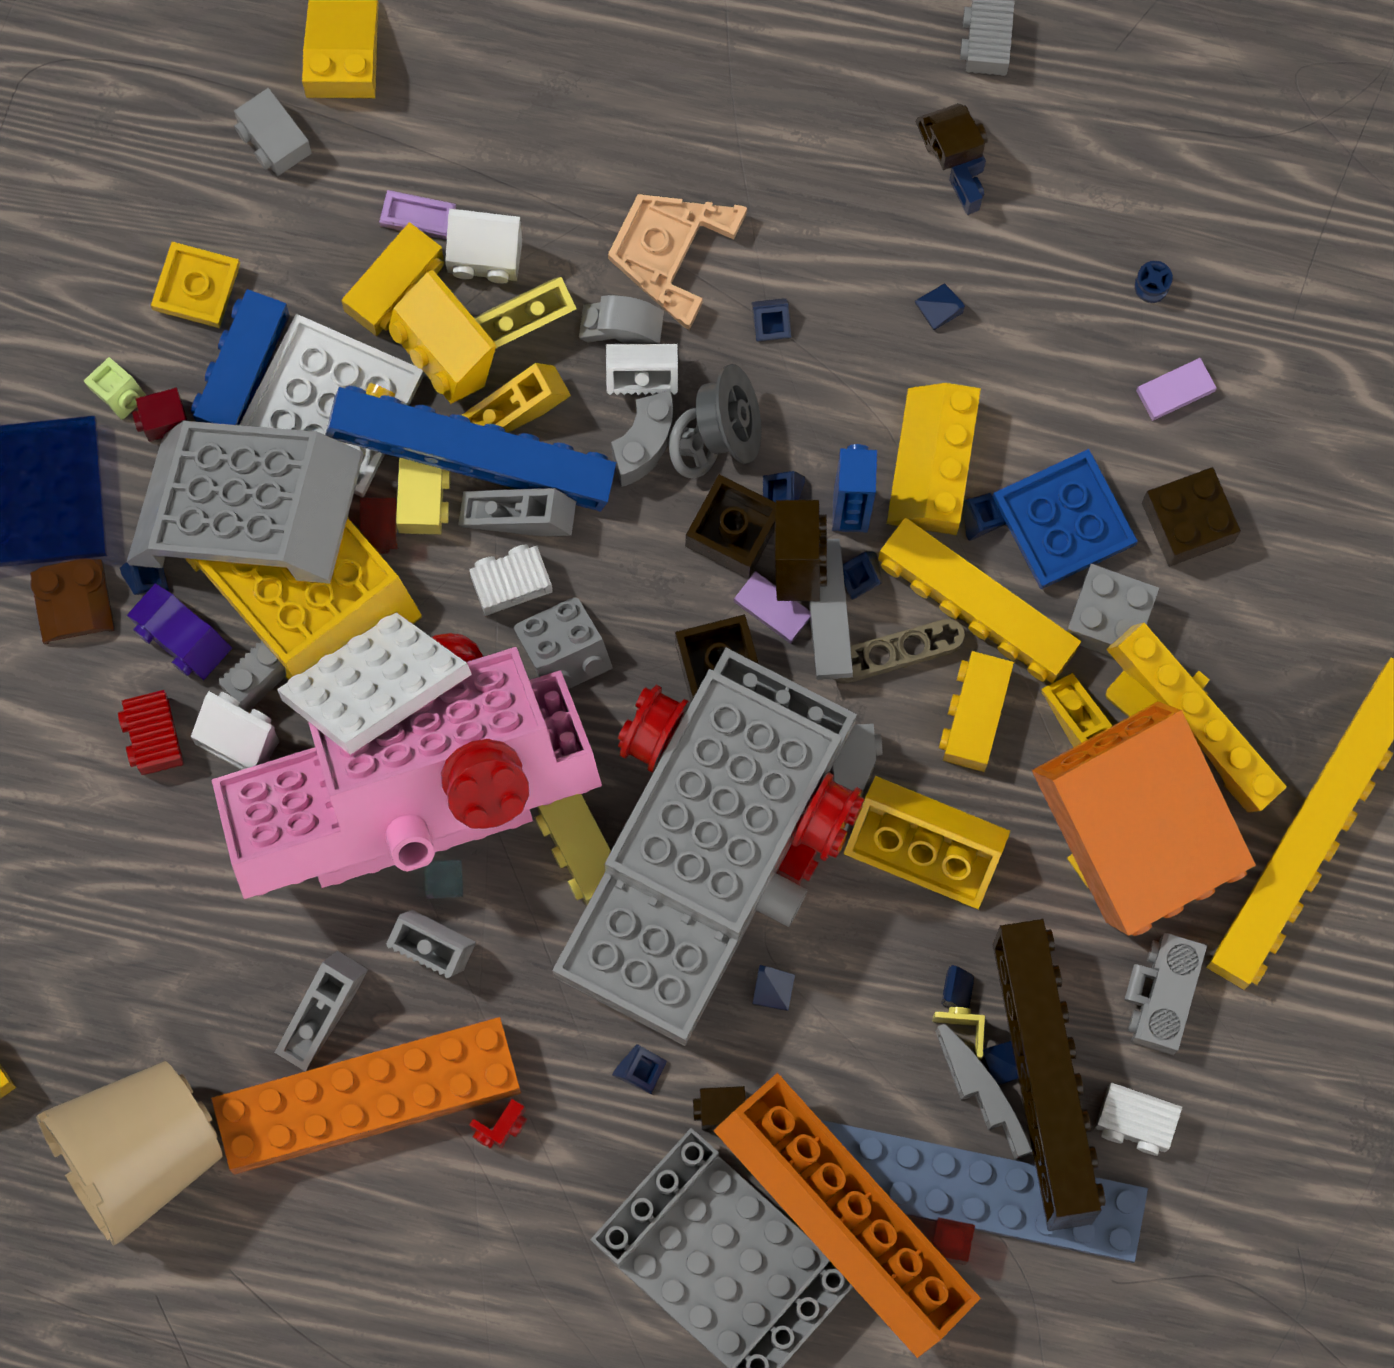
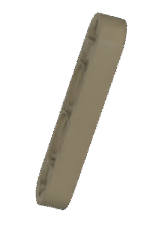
(898, 656)

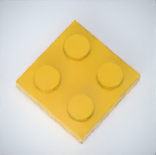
(195, 284)

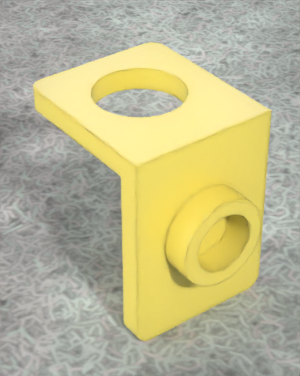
(963, 1016)

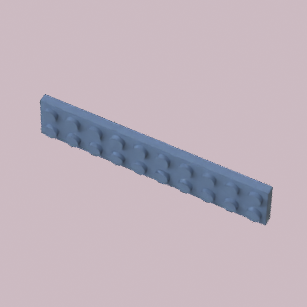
(989, 1193)

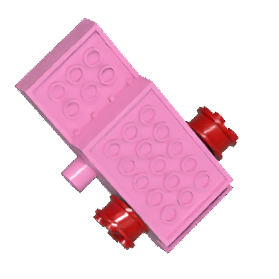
(425, 785)

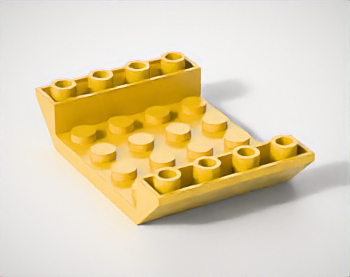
(313, 619)

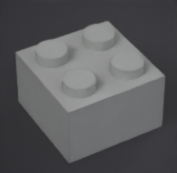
(1109, 607)

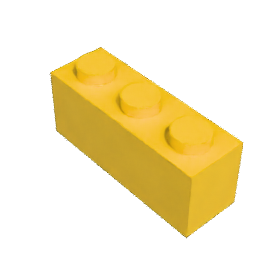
(391, 278)
(976, 711)

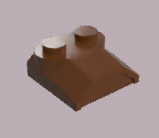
(72, 599)

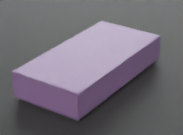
(424, 213)
(1176, 389)
(760, 601)

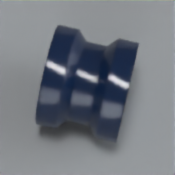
(1156, 274)

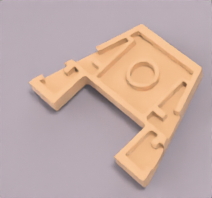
(656, 242)

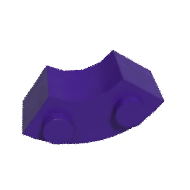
(179, 632)

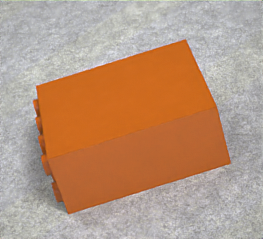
(1144, 818)

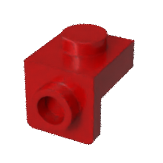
(509, 1124)

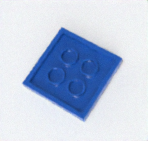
(1064, 519)

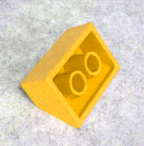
(442, 338)

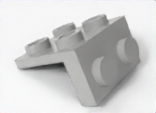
(564, 641)

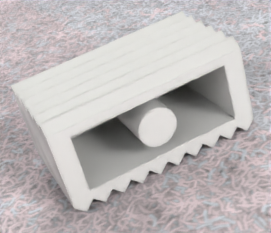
(641, 368)
(510, 579)
(1138, 1119)

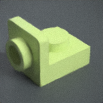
(115, 387)

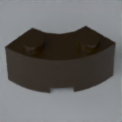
(952, 135)

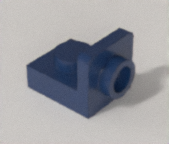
(968, 189)

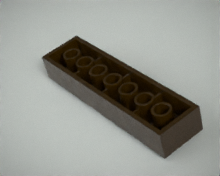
(1047, 1075)

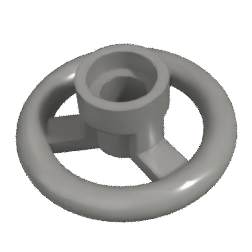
(689, 442)

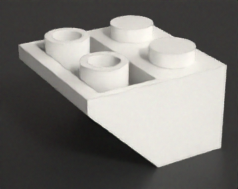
(234, 733)

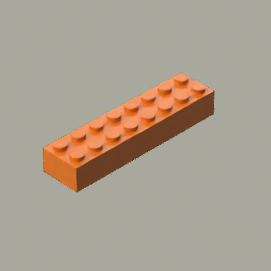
(365, 1096)
(847, 1215)

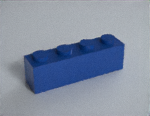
(242, 359)
(854, 489)

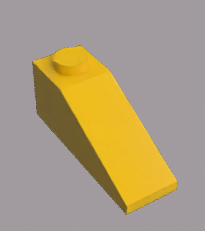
(521, 399)
(1075, 709)

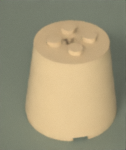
(132, 1146)

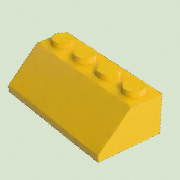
(934, 456)
(926, 842)

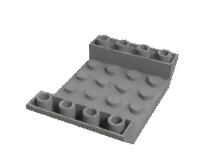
(248, 498)
(721, 1259)

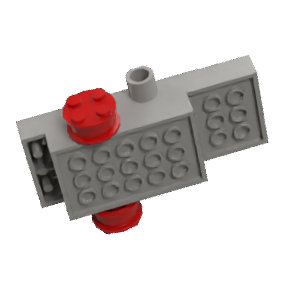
(704, 844)

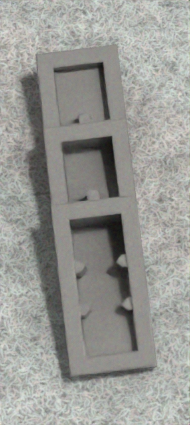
(830, 621)
(974, 1080)

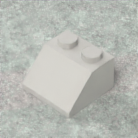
(483, 245)

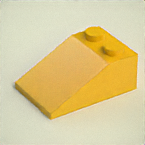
(340, 49)

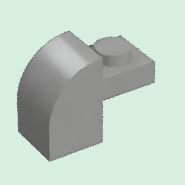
(621, 319)

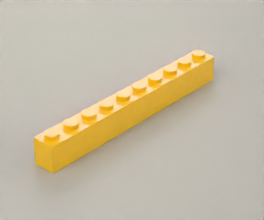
(1310, 838)

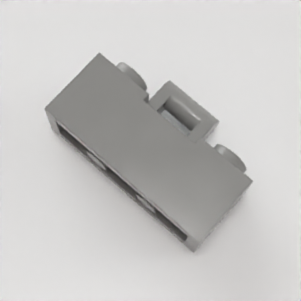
(1165, 1011)

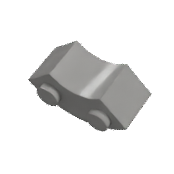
(646, 440)

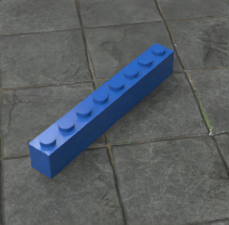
(468, 447)

